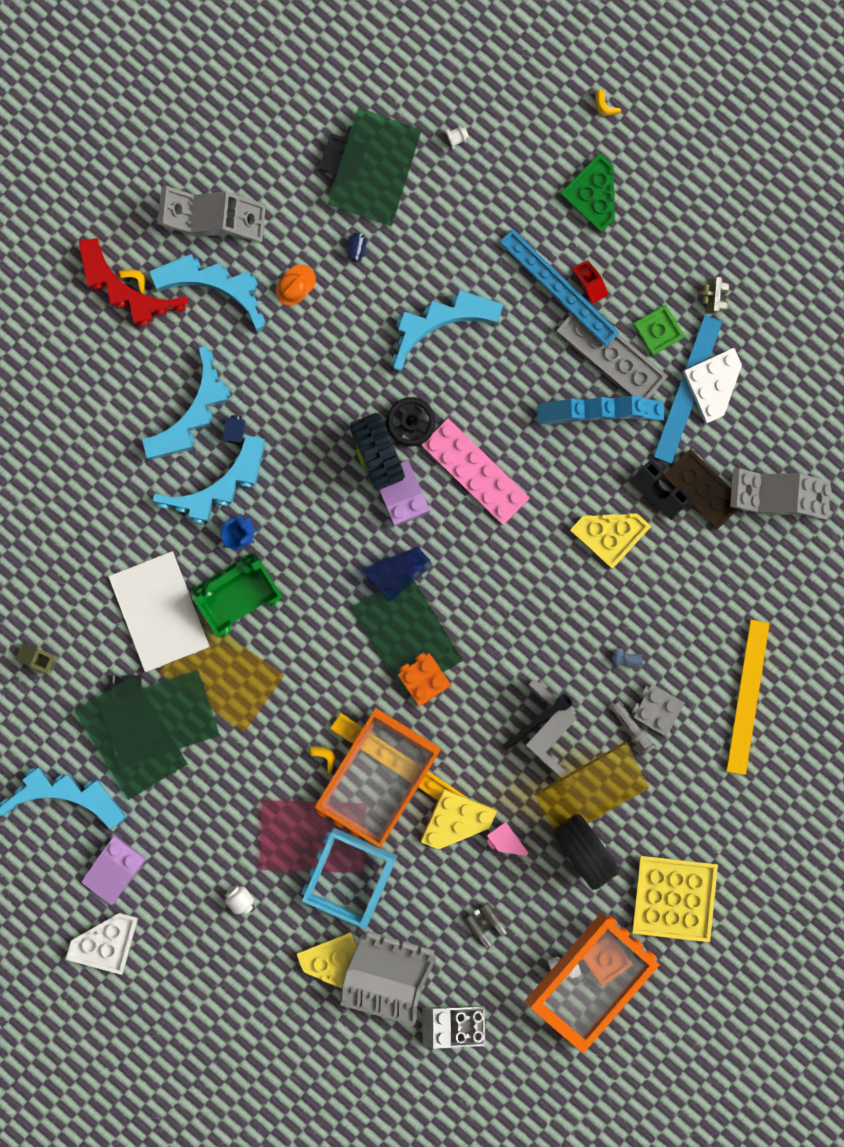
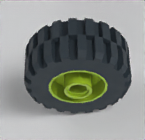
(376, 451)

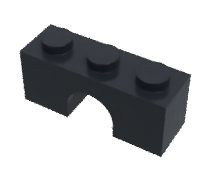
(667, 501)

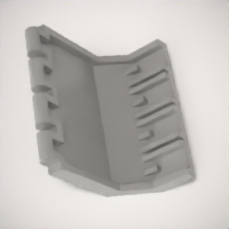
(386, 977)

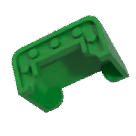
(235, 593)

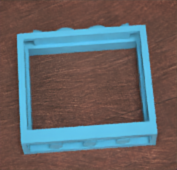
(333, 908)

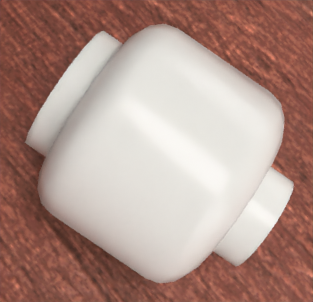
(239, 900)

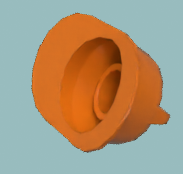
(295, 285)

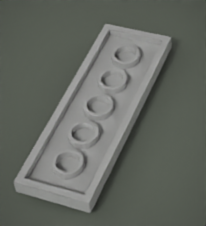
(617, 360)

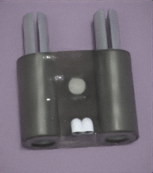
(482, 921)

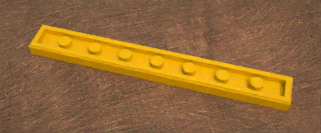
(747, 697)
(350, 731)

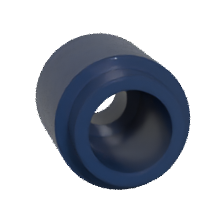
(356, 247)

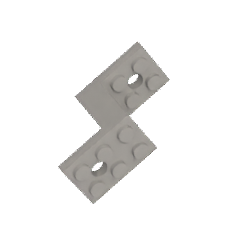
(211, 214)
(780, 494)
(550, 731)

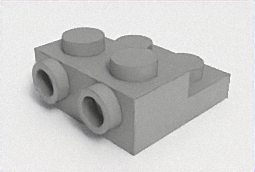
(657, 709)

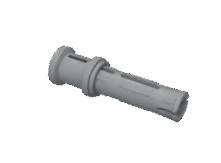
(638, 735)

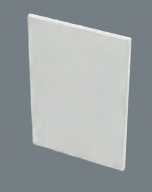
(159, 611)

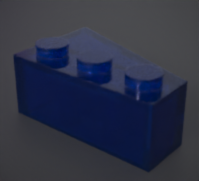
(397, 572)

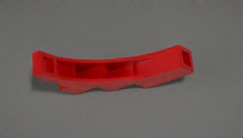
(100, 275)

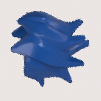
(237, 533)

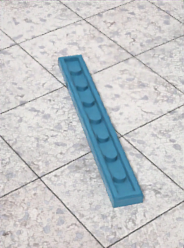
(559, 287)
(684, 399)

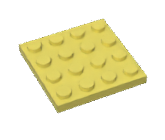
(675, 899)

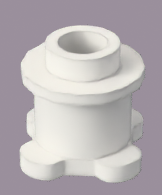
(457, 136)

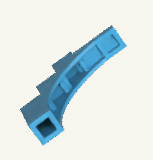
(600, 409)

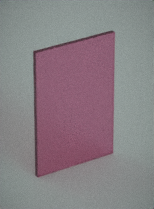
(295, 834)

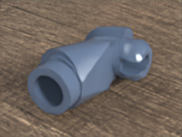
(629, 660)

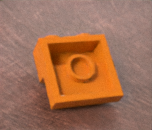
(423, 679)

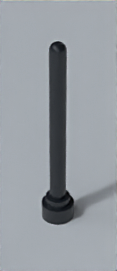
(562, 703)

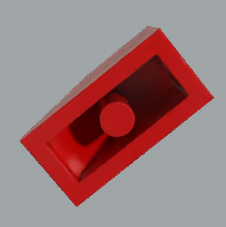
(590, 281)

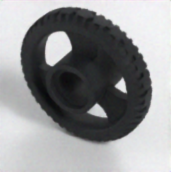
(409, 404)

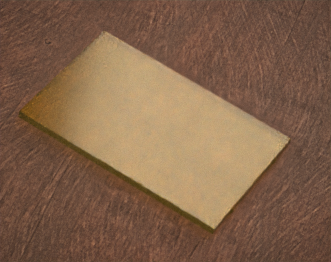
(232, 677)
(593, 787)

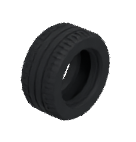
(586, 851)

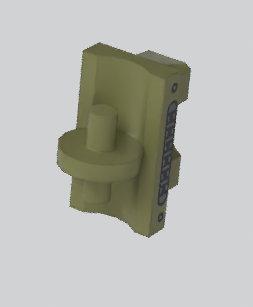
(712, 293)

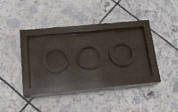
(705, 488)

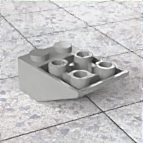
(453, 1027)

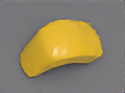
(601, 105)
(136, 274)
(326, 753)

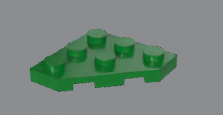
(593, 193)

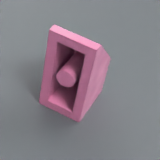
(505, 841)

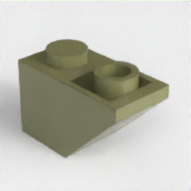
(36, 658)

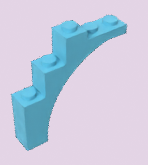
(185, 273)
(466, 308)
(177, 438)
(243, 471)
(93, 797)

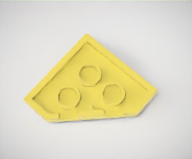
(610, 535)
(456, 819)
(329, 959)

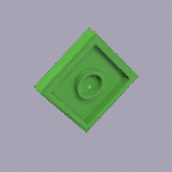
(659, 330)

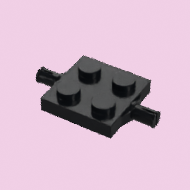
(333, 154)

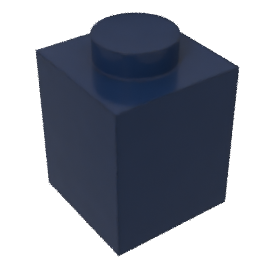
(234, 430)

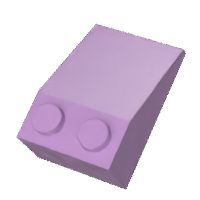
(405, 498)
(113, 870)

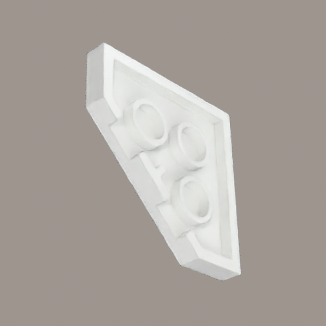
(713, 383)
(105, 945)

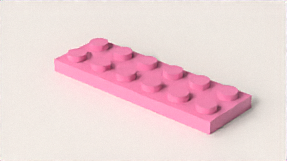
(475, 471)

